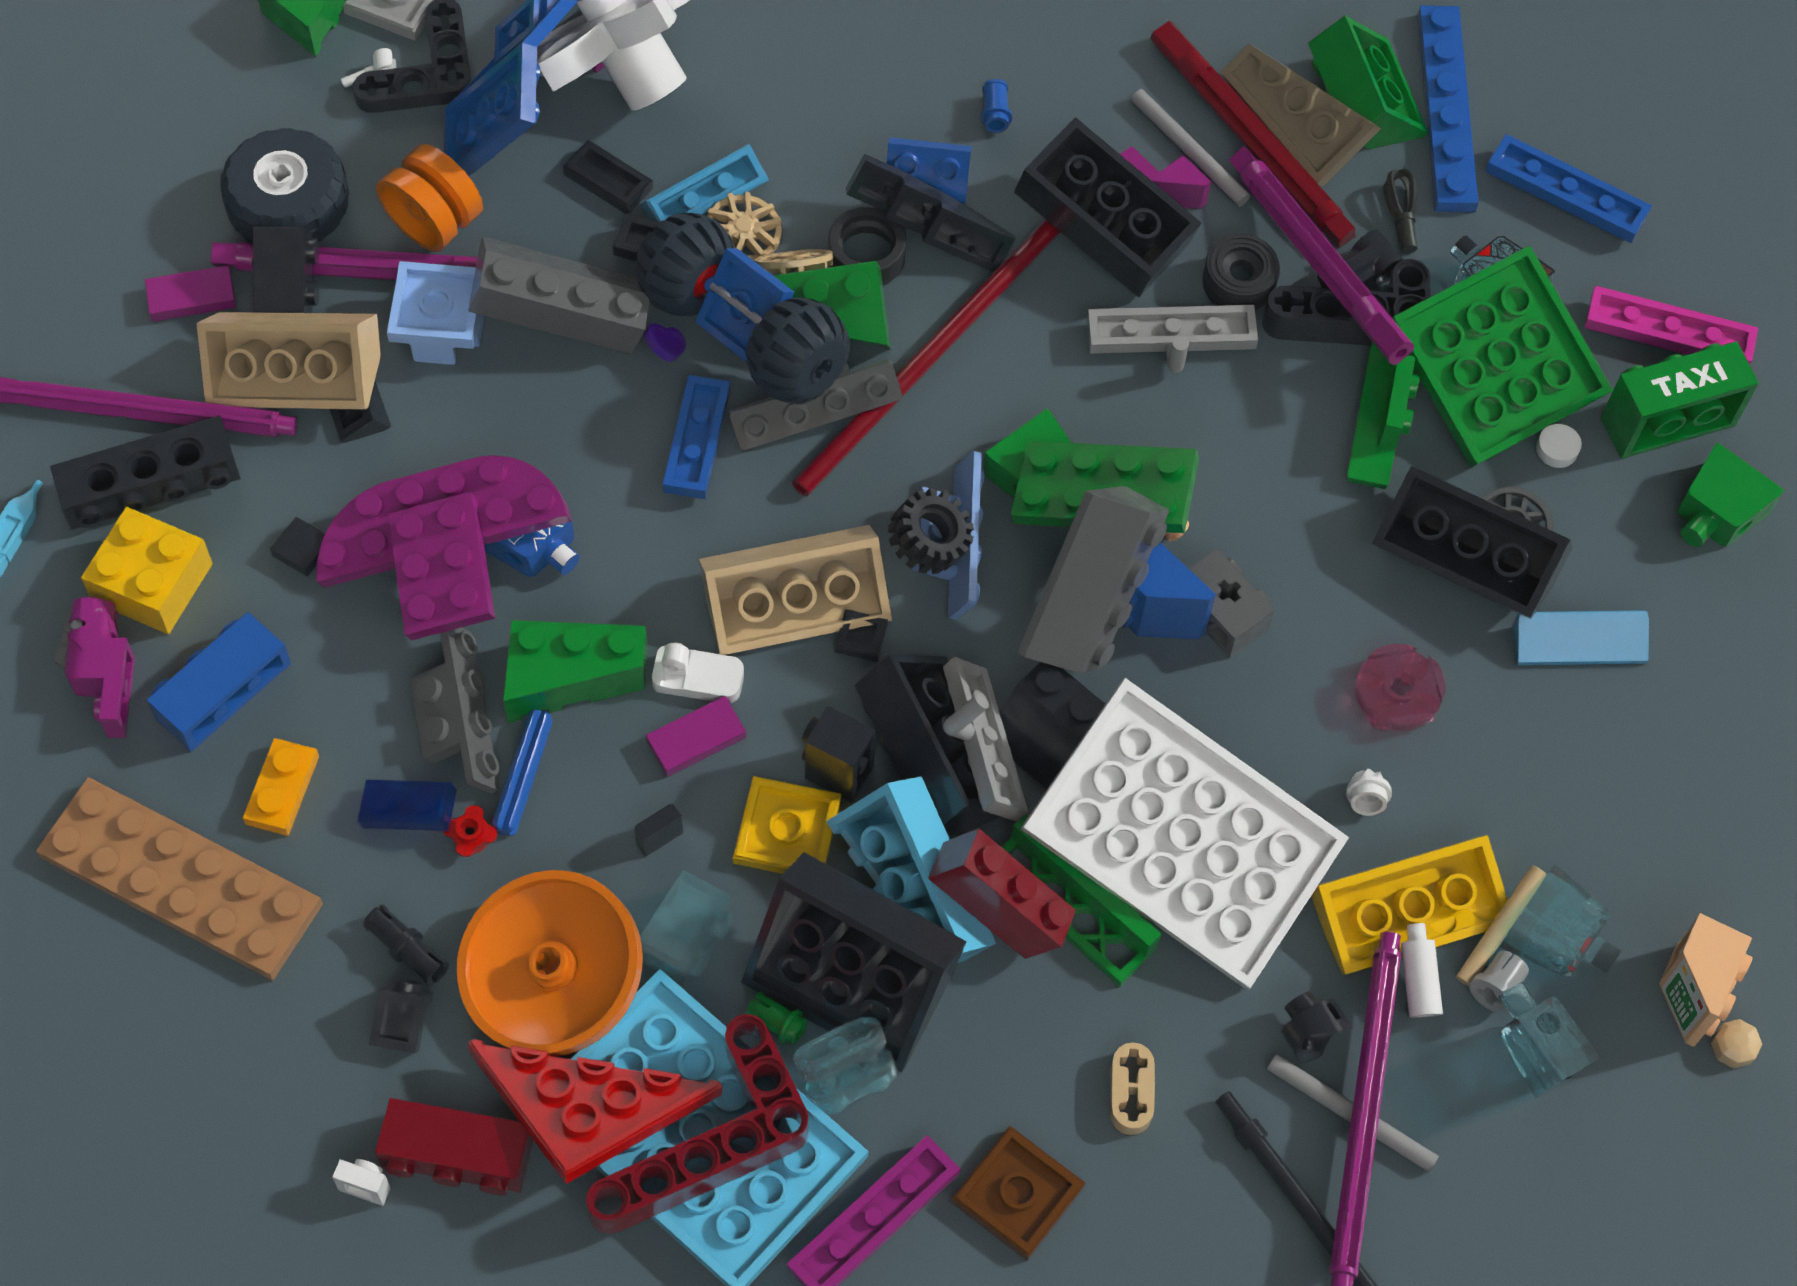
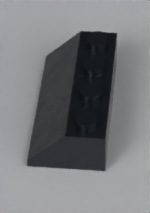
(1473, 542)
(908, 707)
(1047, 720)

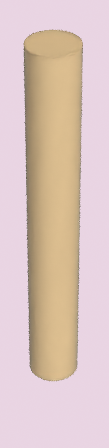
(1501, 925)

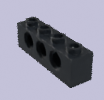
(126, 463)

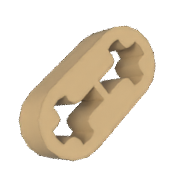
(1121, 1088)

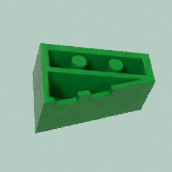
(852, 293)

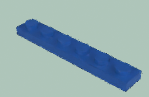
(1447, 109)

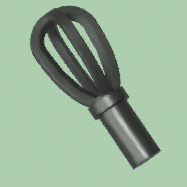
(1404, 220)

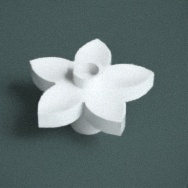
(623, 38)

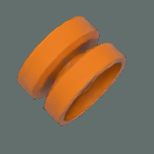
(429, 197)

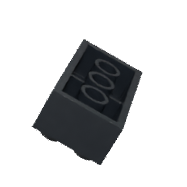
(1107, 207)

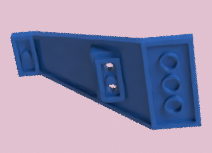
(502, 96)

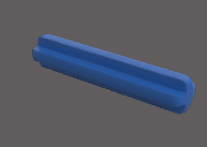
(522, 772)

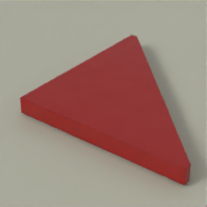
(587, 1107)

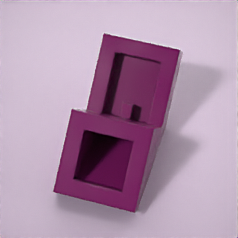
(1179, 179)

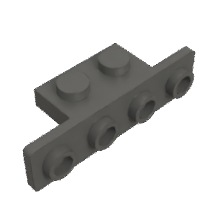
(849, 395)
(454, 713)

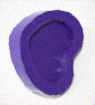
(665, 342)

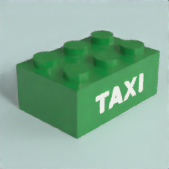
(1678, 399)

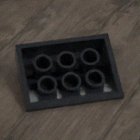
(851, 956)

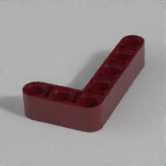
(715, 1143)

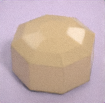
(1736, 1043)

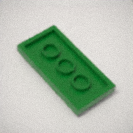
(1060, 473)

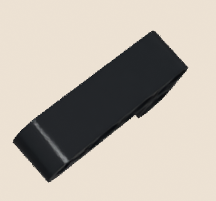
(1297, 310)

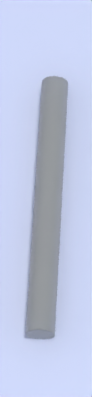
(1190, 147)
(1343, 1107)

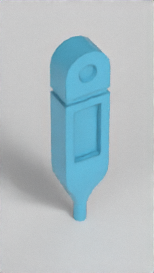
(16, 522)

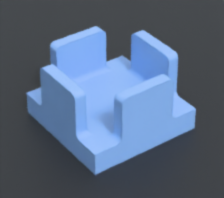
(433, 312)

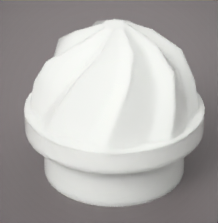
(1368, 793)

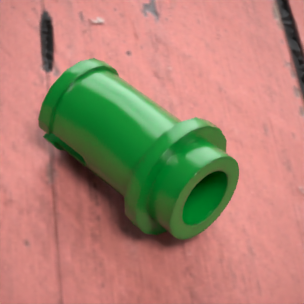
(778, 1019)

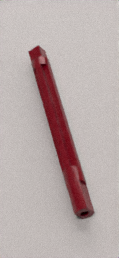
(1253, 133)

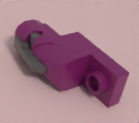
(98, 661)

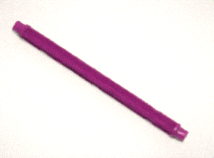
(144, 407)
(1365, 1111)

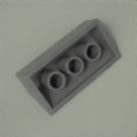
(558, 296)
(1094, 579)

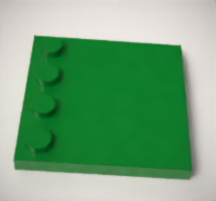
(1501, 356)

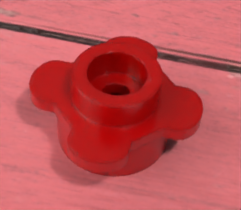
(471, 844)

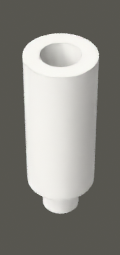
(1421, 973)

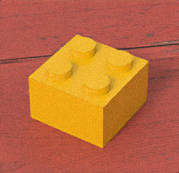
(147, 569)

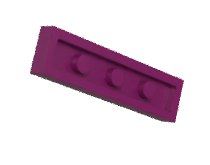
(875, 1216)

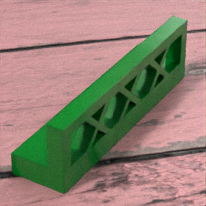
(1110, 911)

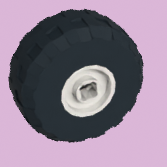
(284, 182)

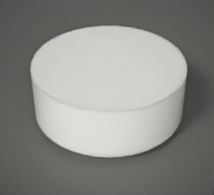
(1558, 445)

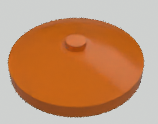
(549, 963)

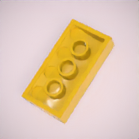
(1447, 888)

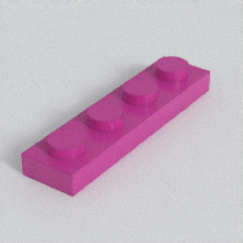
(1664, 324)

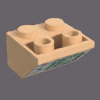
(1703, 975)

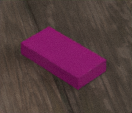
(190, 293)
(696, 736)

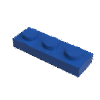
(696, 437)

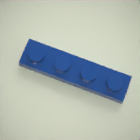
(1568, 188)

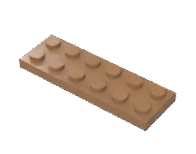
(180, 878)

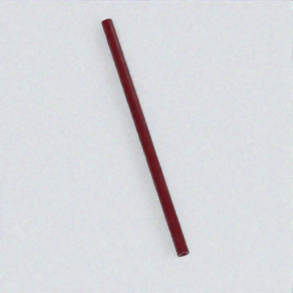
(927, 356)

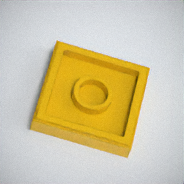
(783, 823)

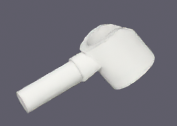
(381, 60)

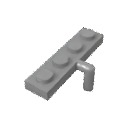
(1172, 330)
(981, 728)

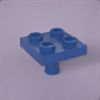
(934, 163)

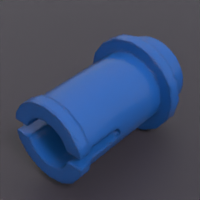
(996, 114)

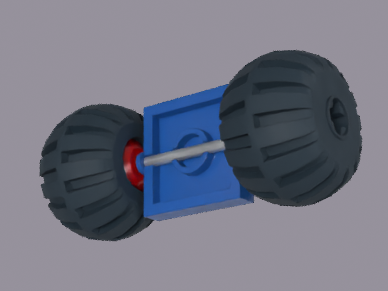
(788, 342)

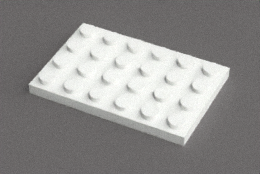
(1185, 833)

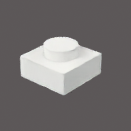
(362, 1180)

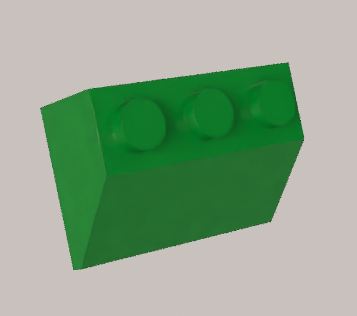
(1367, 78)

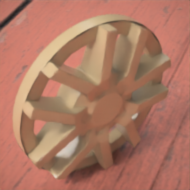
(745, 225)
(795, 260)

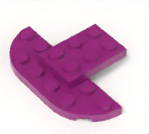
(435, 536)

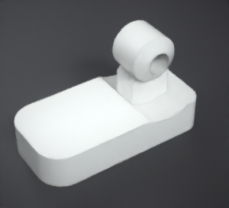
(697, 673)

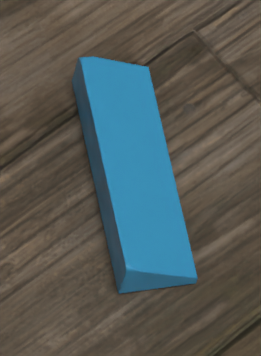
(702, 190)
(1582, 638)

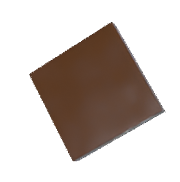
(1018, 1193)

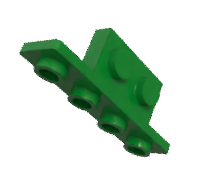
(1381, 418)

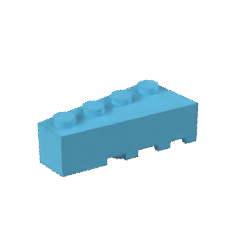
(897, 842)

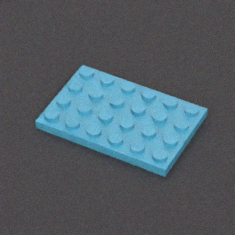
(749, 1219)

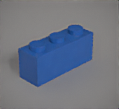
(218, 681)

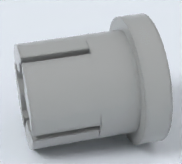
(1498, 979)

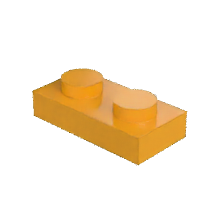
(281, 787)

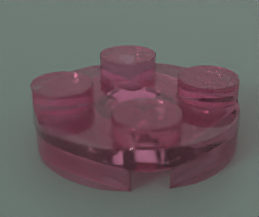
(1394, 711)

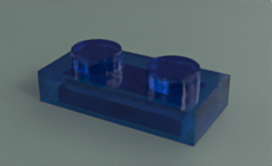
(407, 805)

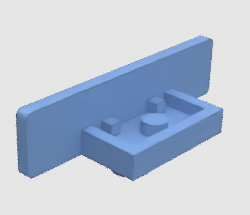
(962, 575)

